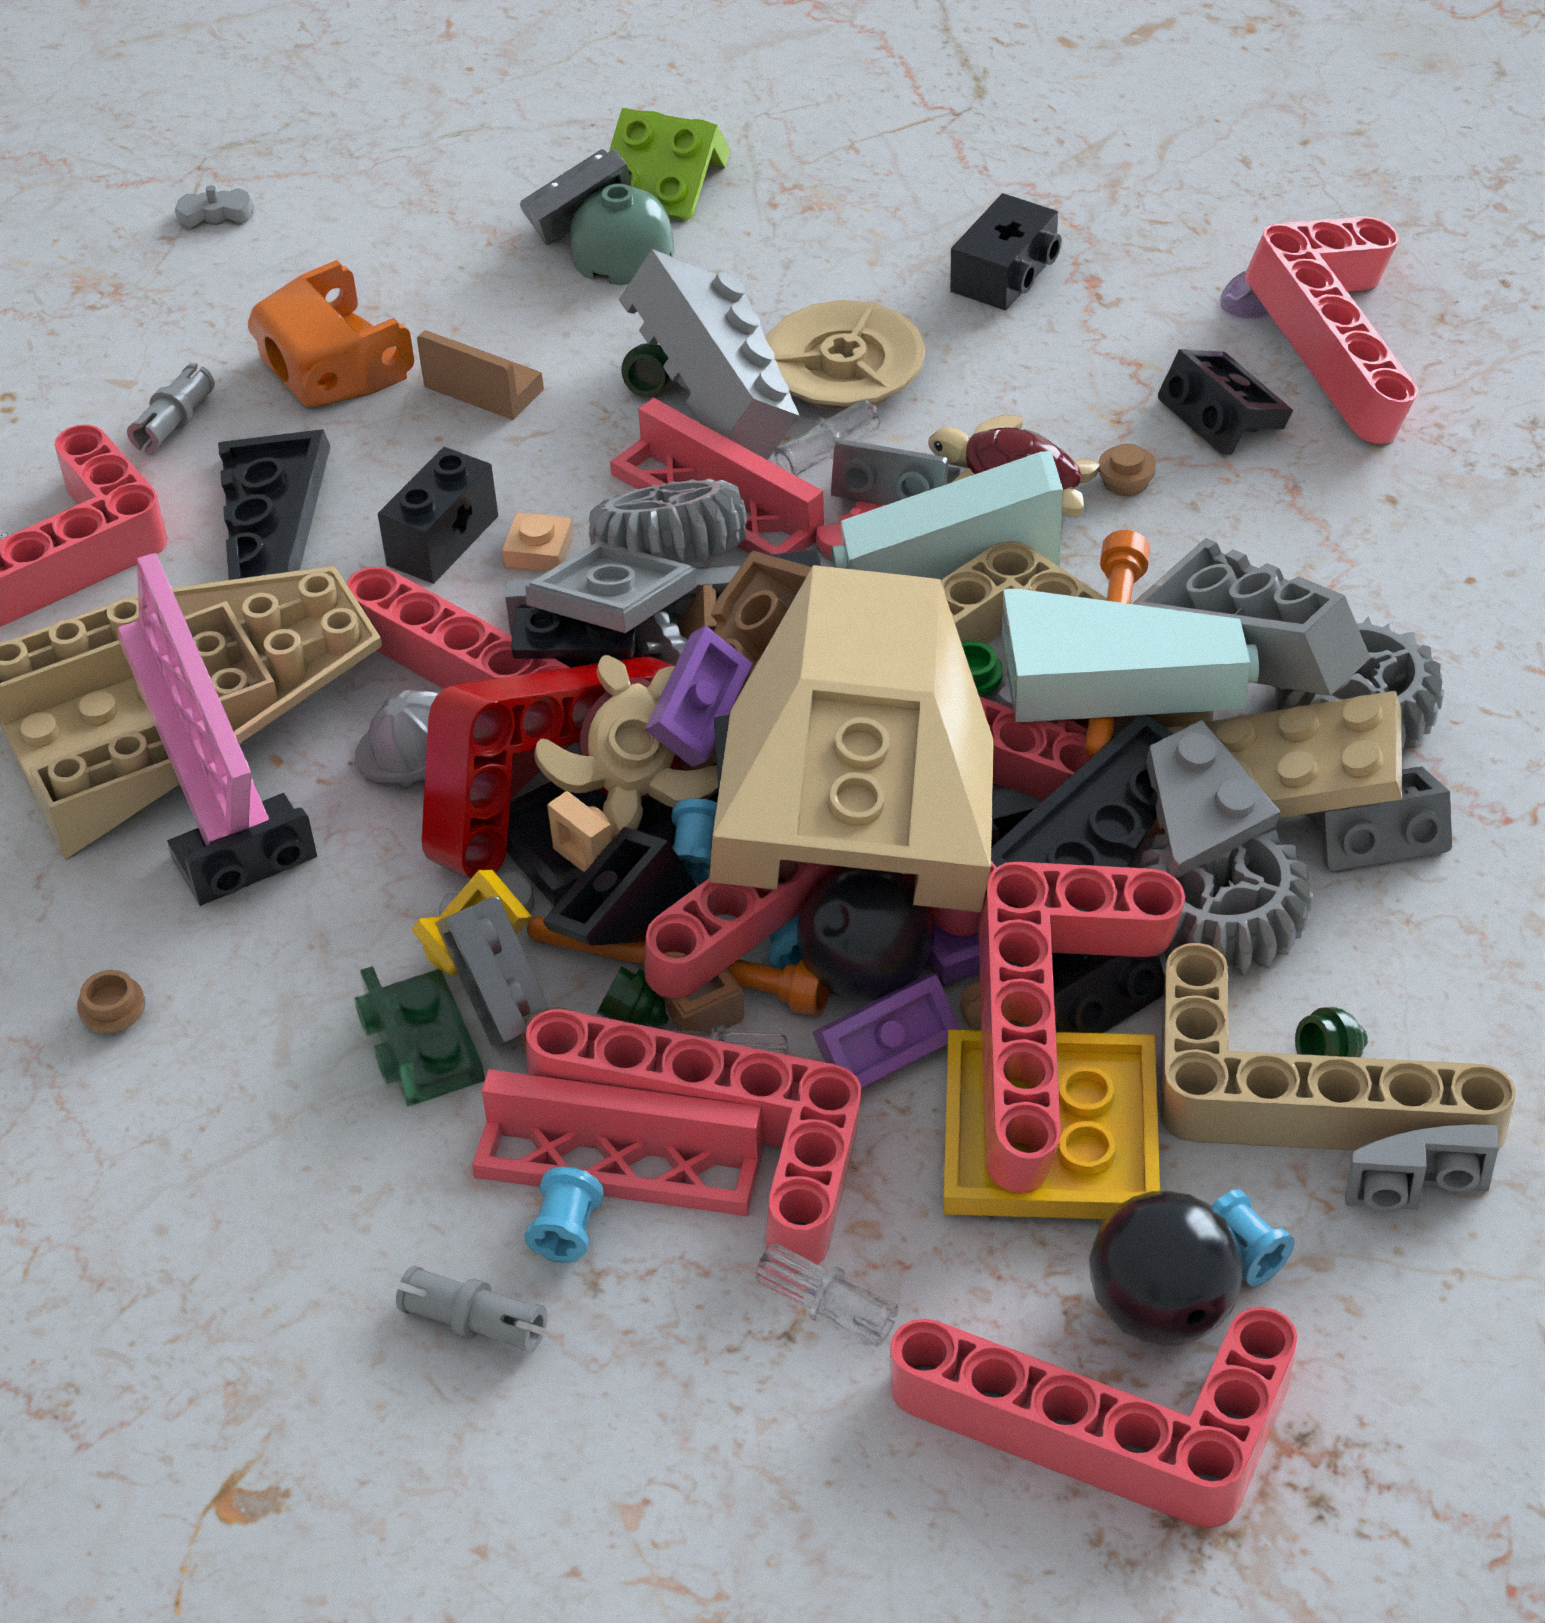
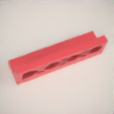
(696, 452)
(637, 1124)

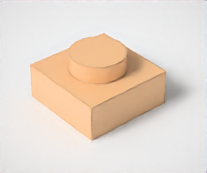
(537, 542)
(578, 830)

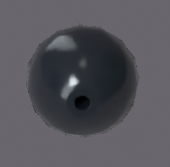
(864, 933)
(1166, 1267)

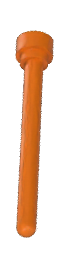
(1123, 562)
(793, 984)

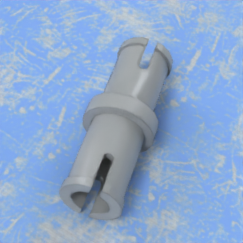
(170, 408)
(471, 1308)

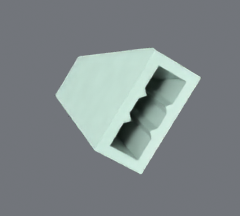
(958, 521)
(1120, 658)

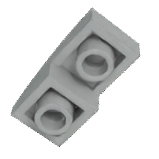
(1396, 1168)

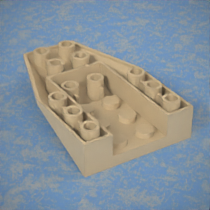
(83, 720)
(860, 744)

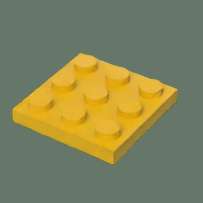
(1105, 1125)

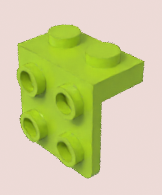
(669, 156)

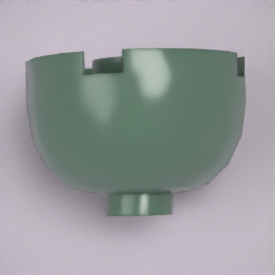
(617, 231)

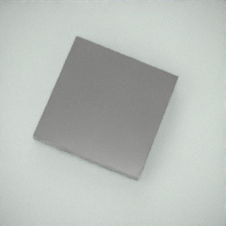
(611, 586)

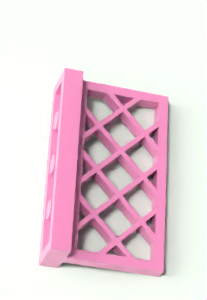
(188, 711)

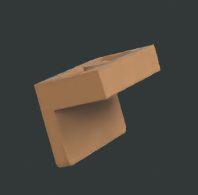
(477, 376)

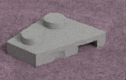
(1204, 798)

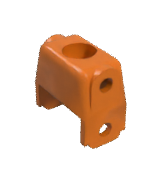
(323, 346)

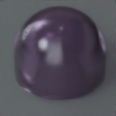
(1247, 306)

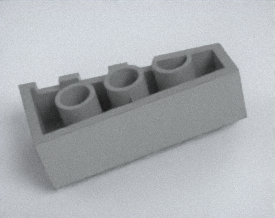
(713, 350)
(1299, 627)

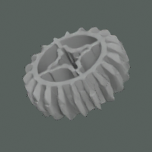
(673, 520)
(1393, 666)
(1242, 901)

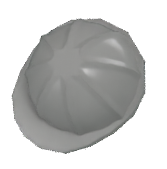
(397, 740)

